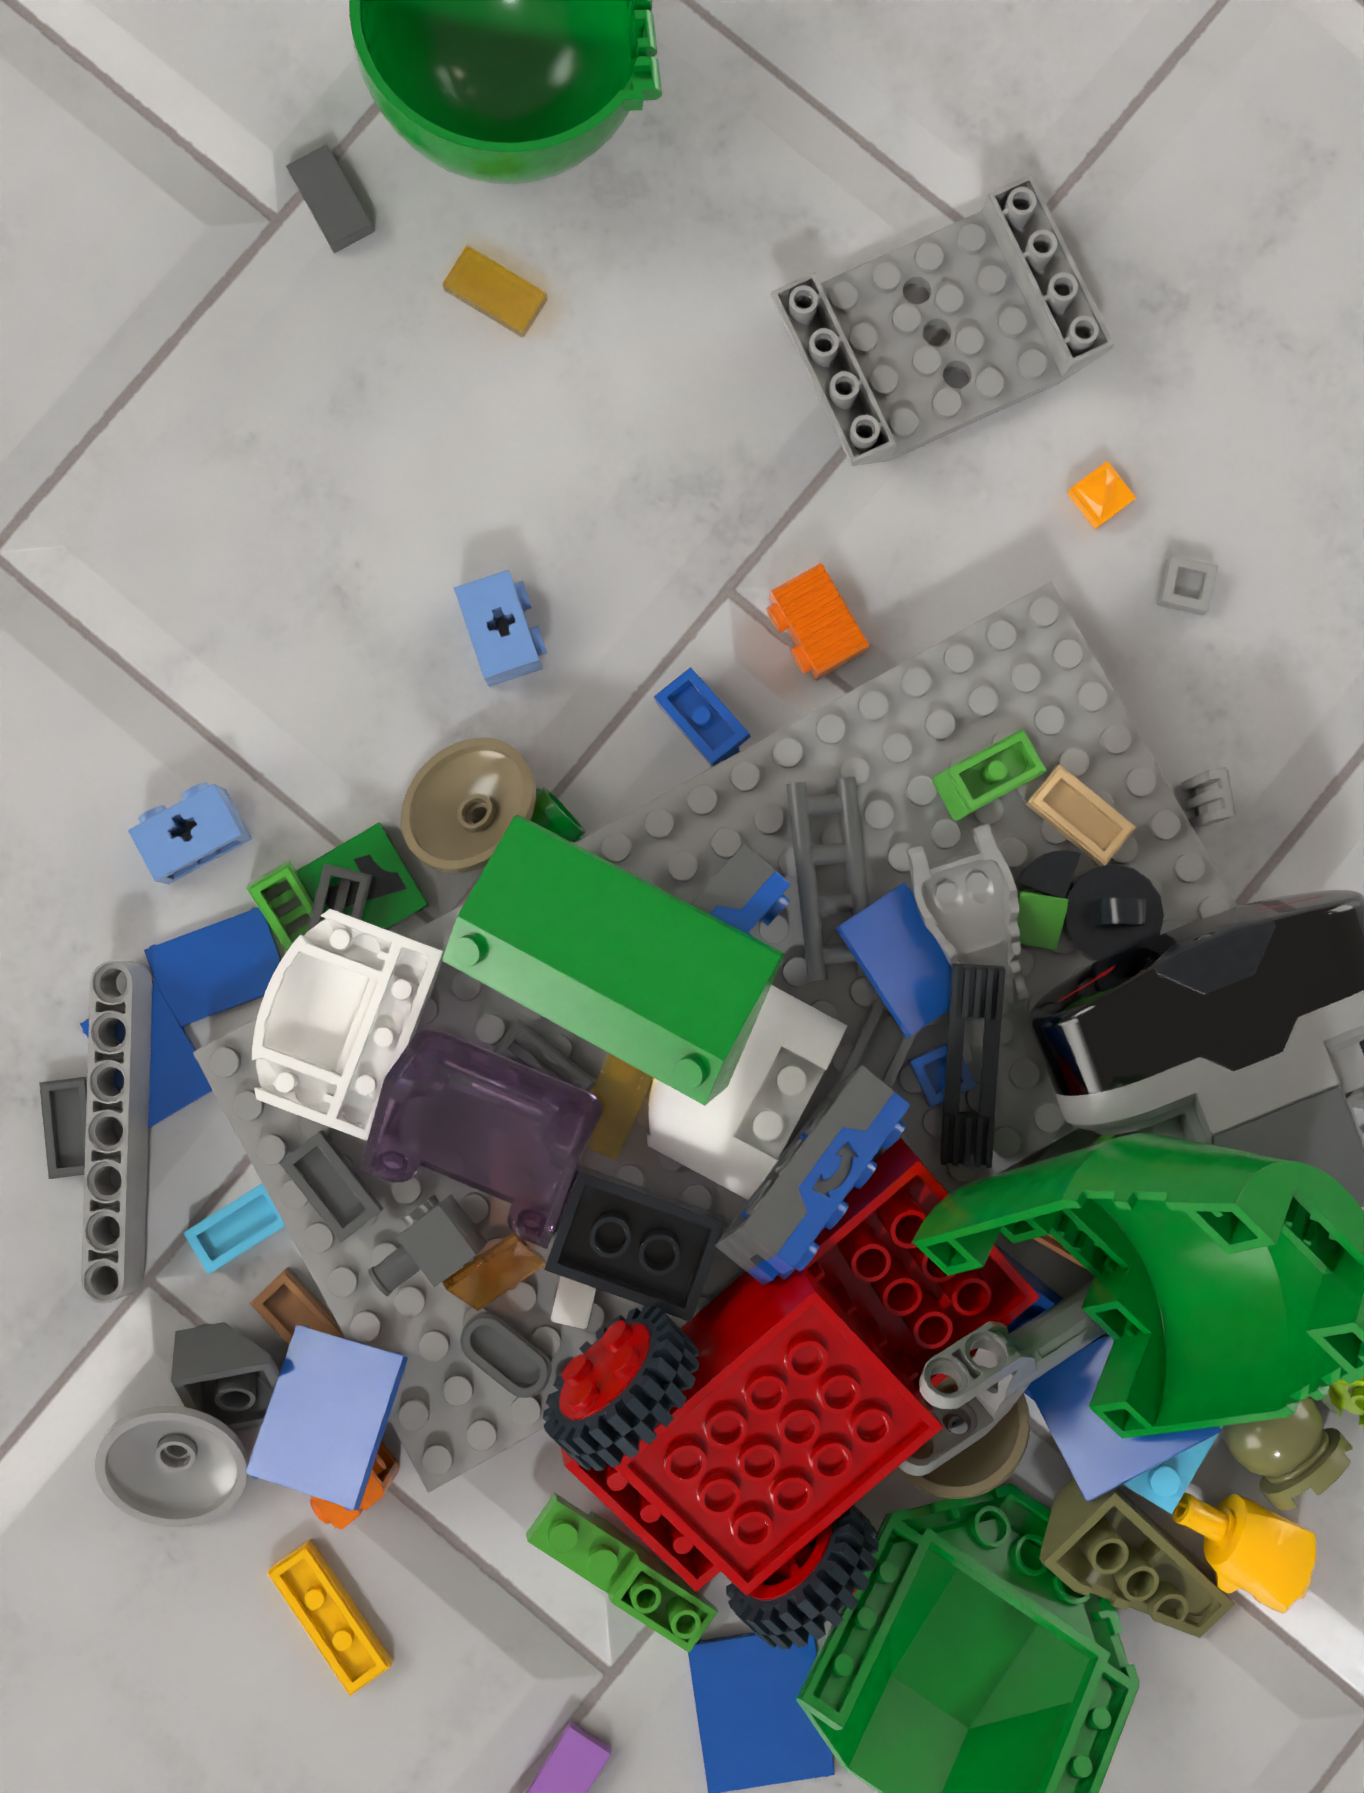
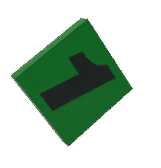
(392, 891)

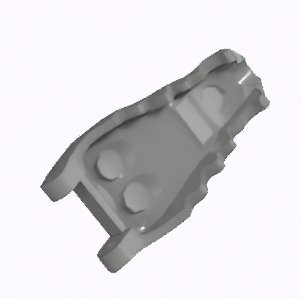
(973, 909)

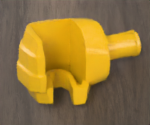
(1252, 1548)

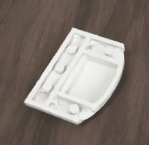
(340, 1019)
(750, 1121)

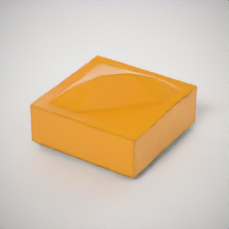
(1101, 495)

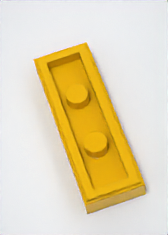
(330, 1617)

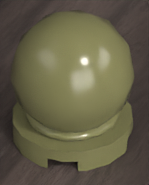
(1290, 1453)

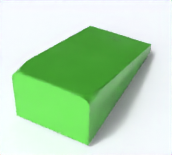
(988, 775)

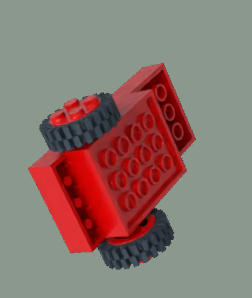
(780, 1407)

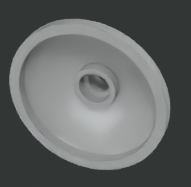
(171, 1466)

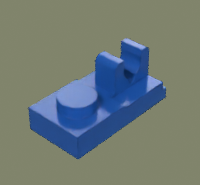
(702, 717)

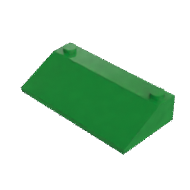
(613, 959)

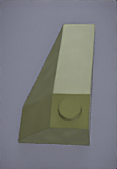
(1126, 1558)

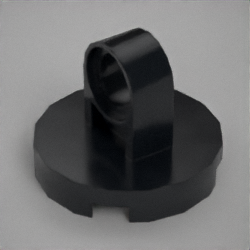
(1112, 911)

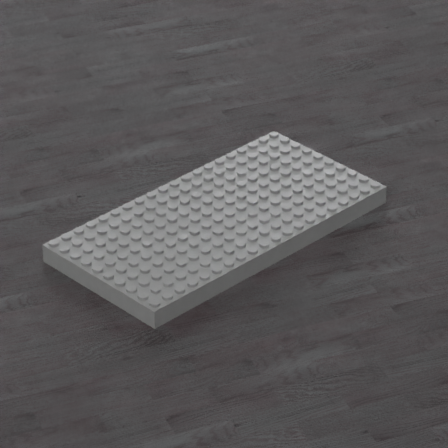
(891, 734)

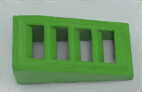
(269, 880)

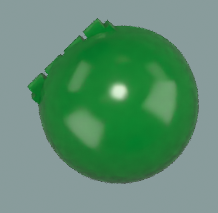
(506, 82)

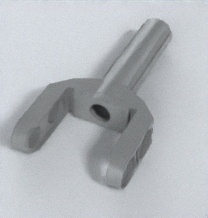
(998, 1373)

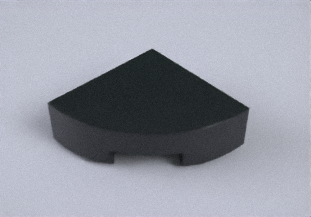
(1050, 873)

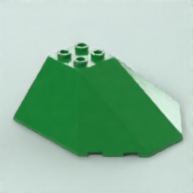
(971, 1660)

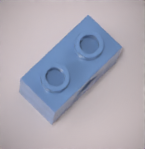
(485, 603)
(216, 833)

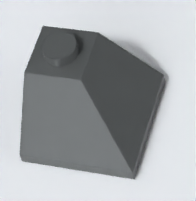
(223, 1374)

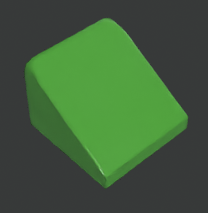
(1040, 919)

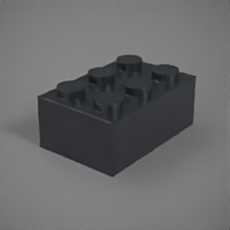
(635, 1243)

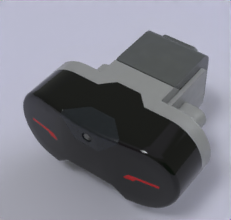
(1223, 1034)

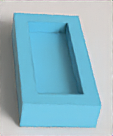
(234, 1229)

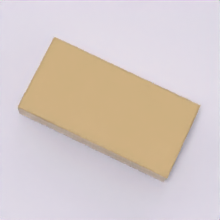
(1080, 815)

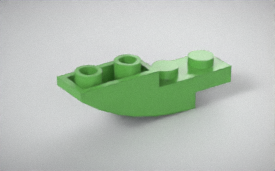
(622, 1569)

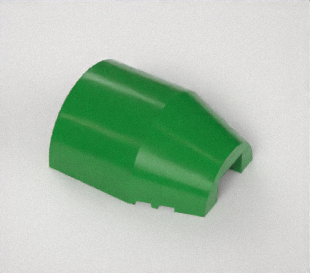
(1209, 1266)

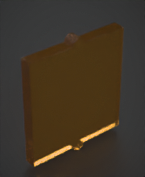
(494, 1272)

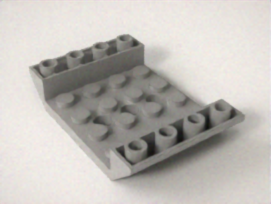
(997, 289)

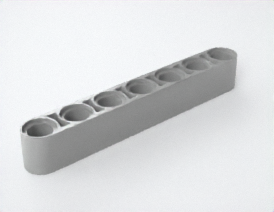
(102, 1149)

